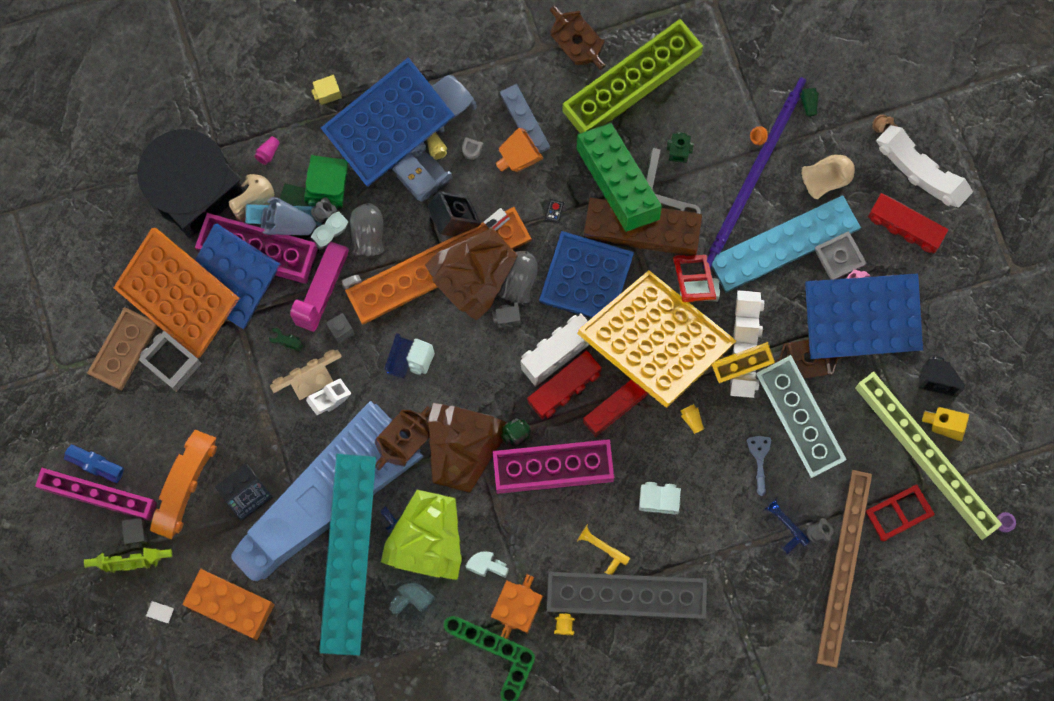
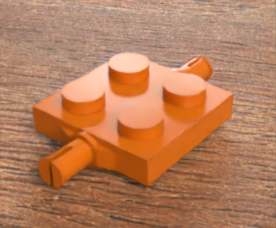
(517, 606)

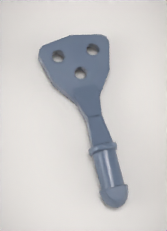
(759, 456)

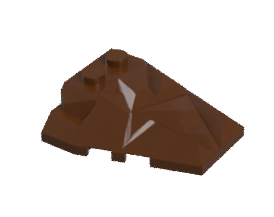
(473, 271)
(461, 445)

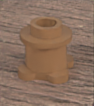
(882, 122)

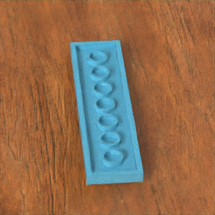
(783, 244)

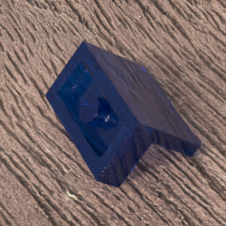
(397, 362)

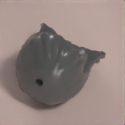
(366, 230)
(520, 279)

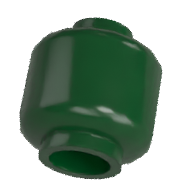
(516, 432)

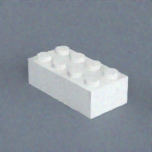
(555, 351)

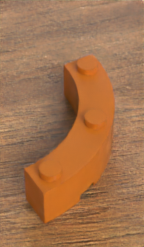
(181, 483)

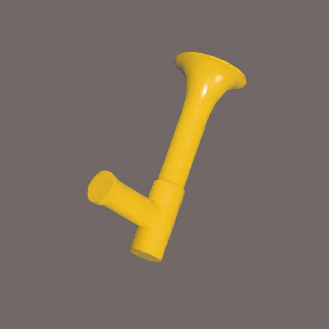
(617, 555)

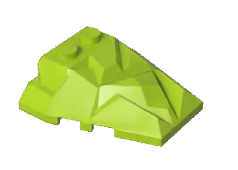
(426, 537)

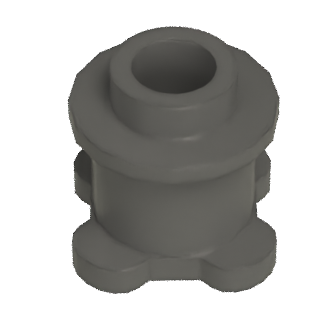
(323, 210)
(820, 531)

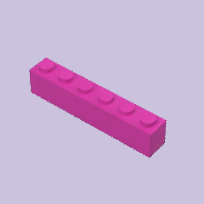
(96, 494)

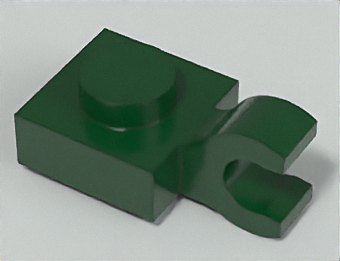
(291, 341)

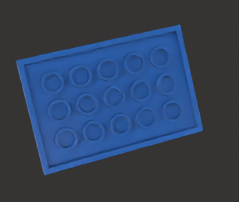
(387, 122)
(864, 316)

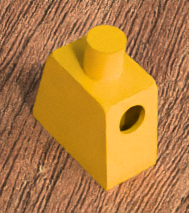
(954, 424)

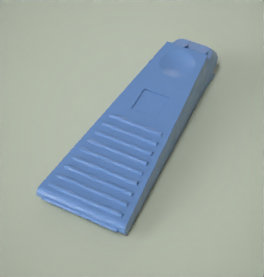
(306, 505)

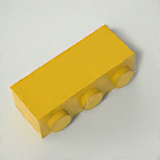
(743, 362)

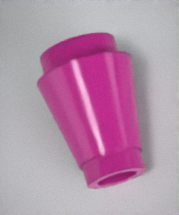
(266, 151)

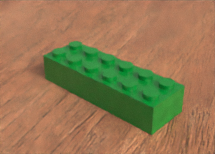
(618, 177)

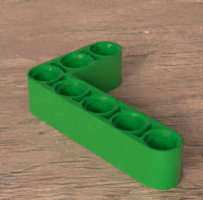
(500, 642)

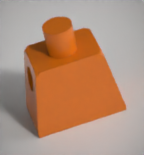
(518, 152)

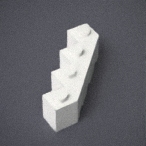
(746, 336)

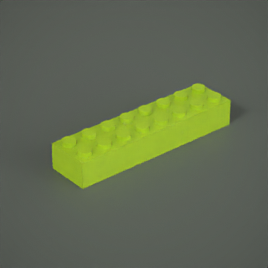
(633, 78)

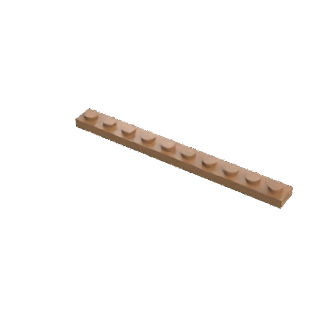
(844, 569)

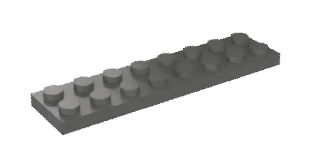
(627, 595)

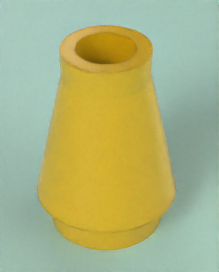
(692, 418)

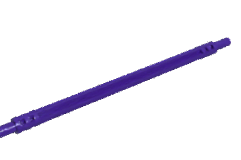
(755, 171)

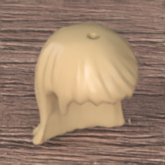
(828, 175)
(257, 193)

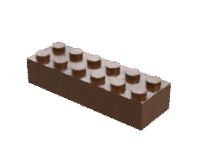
(673, 233)

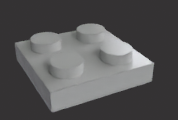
(840, 256)

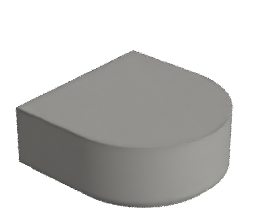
(471, 148)
(351, 281)

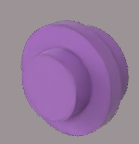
(1008, 522)

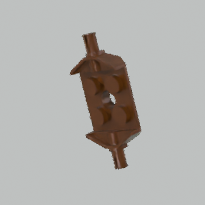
(573, 25)
(817, 368)
(396, 449)

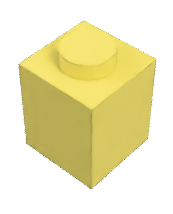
(326, 90)

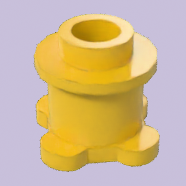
(564, 624)

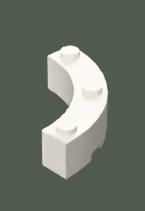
(921, 169)

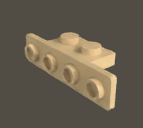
(309, 378)

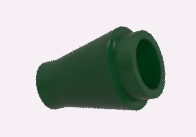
(810, 101)

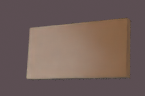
(122, 349)

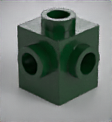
(679, 147)

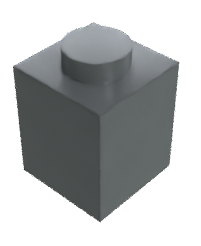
(340, 328)
(135, 533)

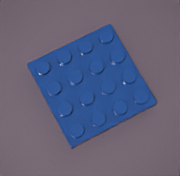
(239, 268)
(585, 275)

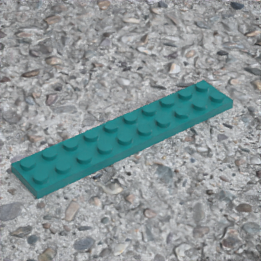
(347, 554)

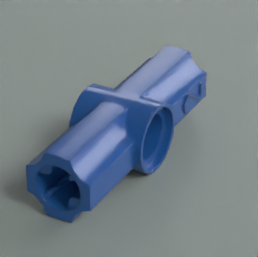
(93, 463)

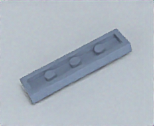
(523, 116)

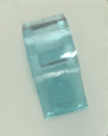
(413, 594)

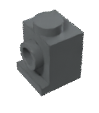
(507, 316)

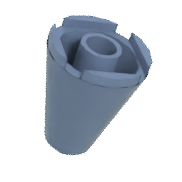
(286, 219)

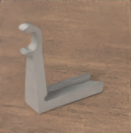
(666, 203)

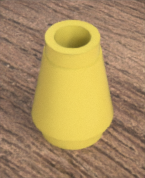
(436, 147)

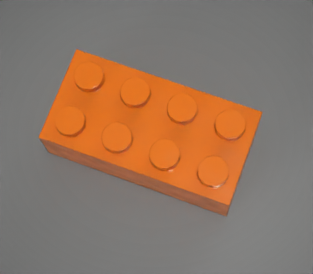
(228, 604)

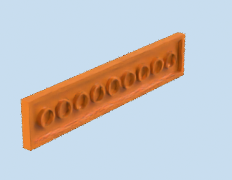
(411, 277)

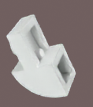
(329, 398)

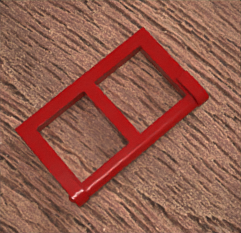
(682, 259)
(893, 501)

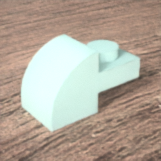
(482, 562)

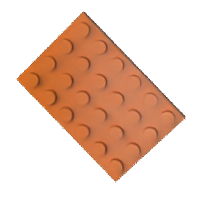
(176, 292)

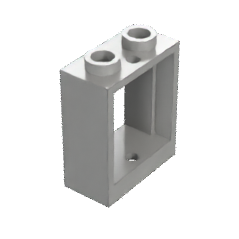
(182, 374)

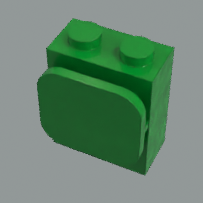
(326, 179)

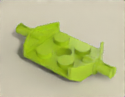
(116, 563)

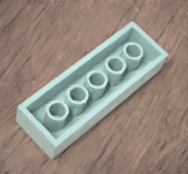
(801, 416)

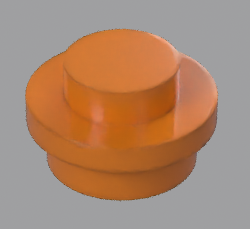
(759, 135)

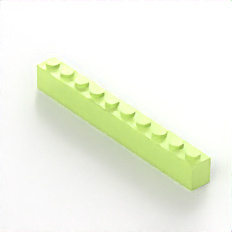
(928, 456)

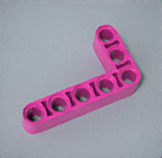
(309, 313)

